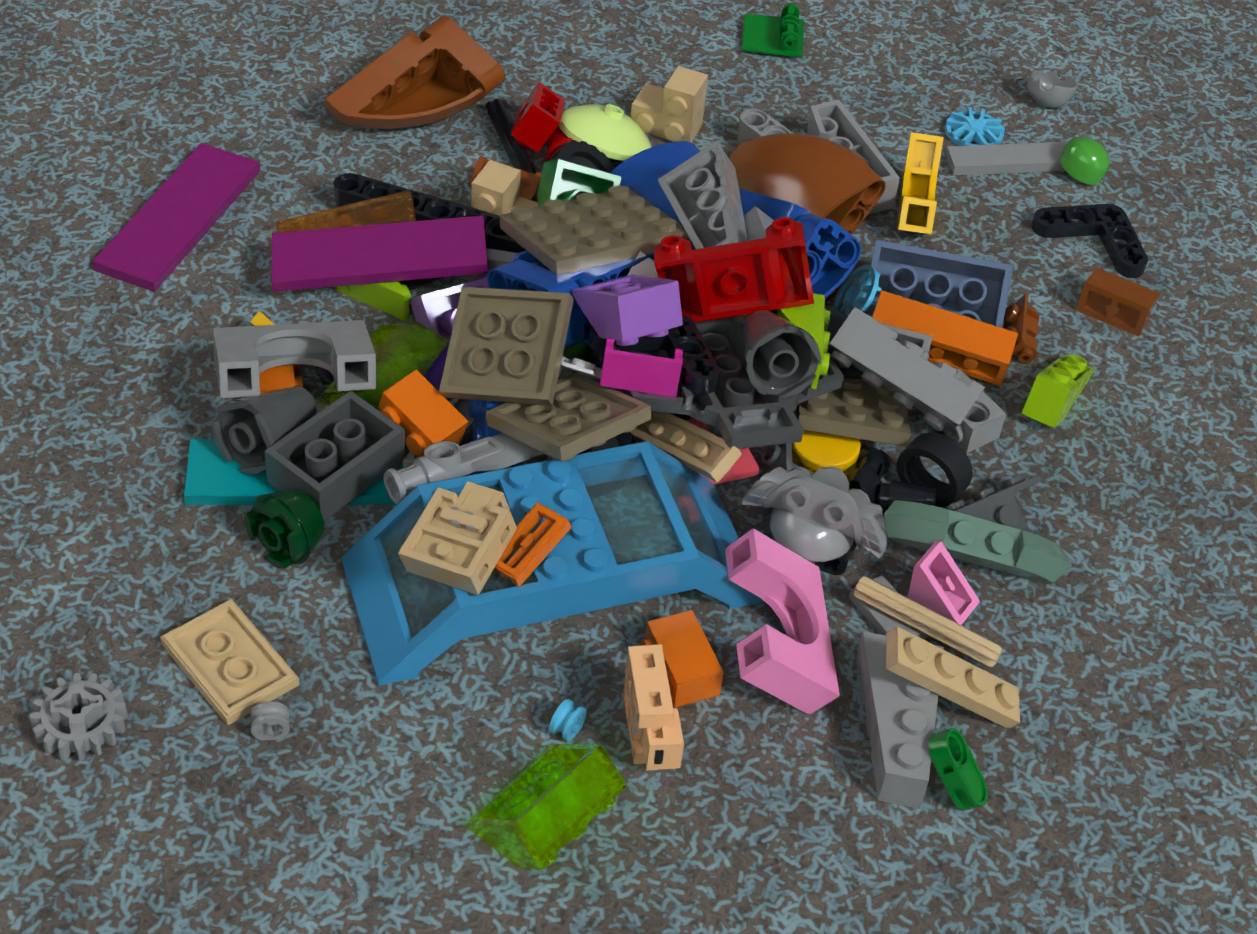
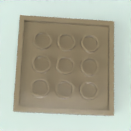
(590, 229)

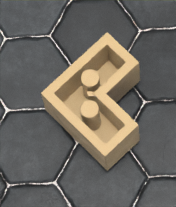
(674, 110)
(498, 189)

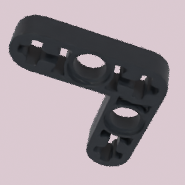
(1058, 223)
(691, 341)

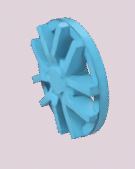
(977, 130)
(860, 292)

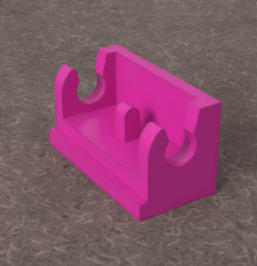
(641, 371)

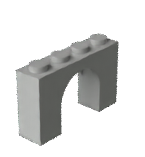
(336, 346)

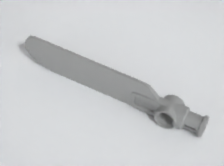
(450, 461)

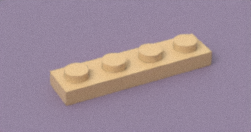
(688, 444)
(952, 677)

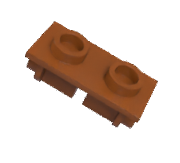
(1024, 321)

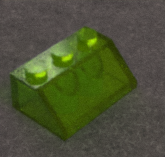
(398, 353)
(549, 804)

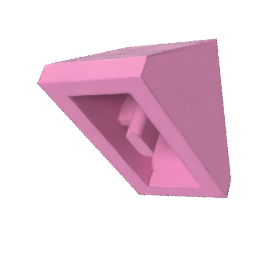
(941, 585)

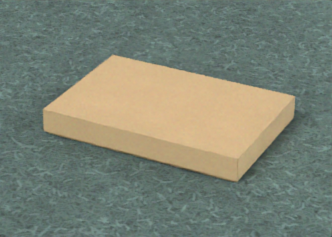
(229, 661)

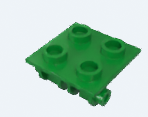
(774, 34)

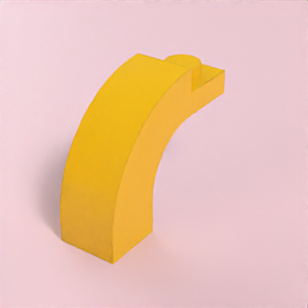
(918, 184)

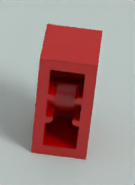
(538, 118)

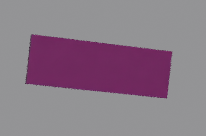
(176, 217)
(378, 253)

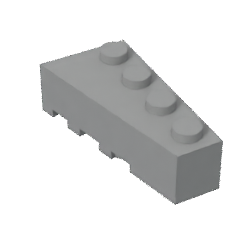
(836, 124)
(707, 198)
(903, 370)
(898, 725)

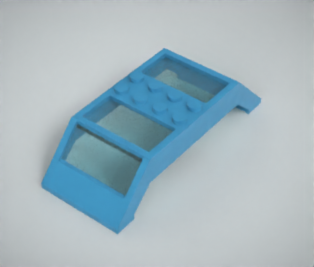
(636, 534)

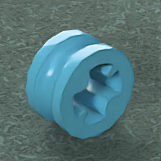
(567, 720)

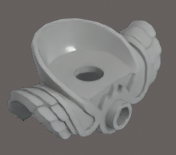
(818, 513)

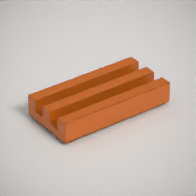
(533, 546)

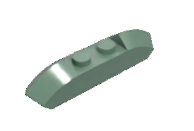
(976, 540)

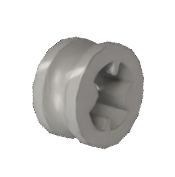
(270, 721)

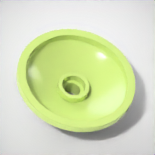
(606, 129)

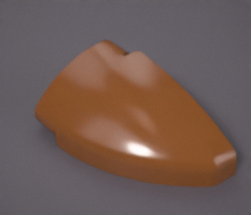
(418, 81)
(810, 173)

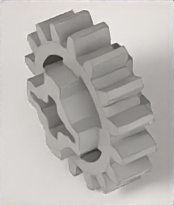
(78, 716)

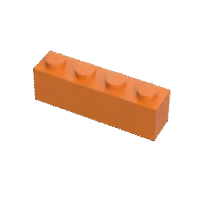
(958, 340)

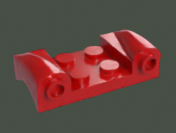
(739, 275)

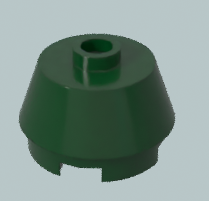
(286, 526)

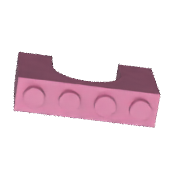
(792, 666)

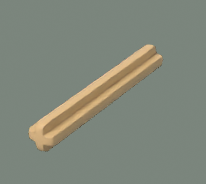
(928, 621)

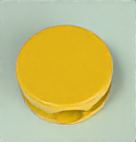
(825, 450)

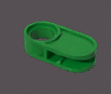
(958, 769)

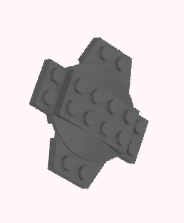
(735, 406)

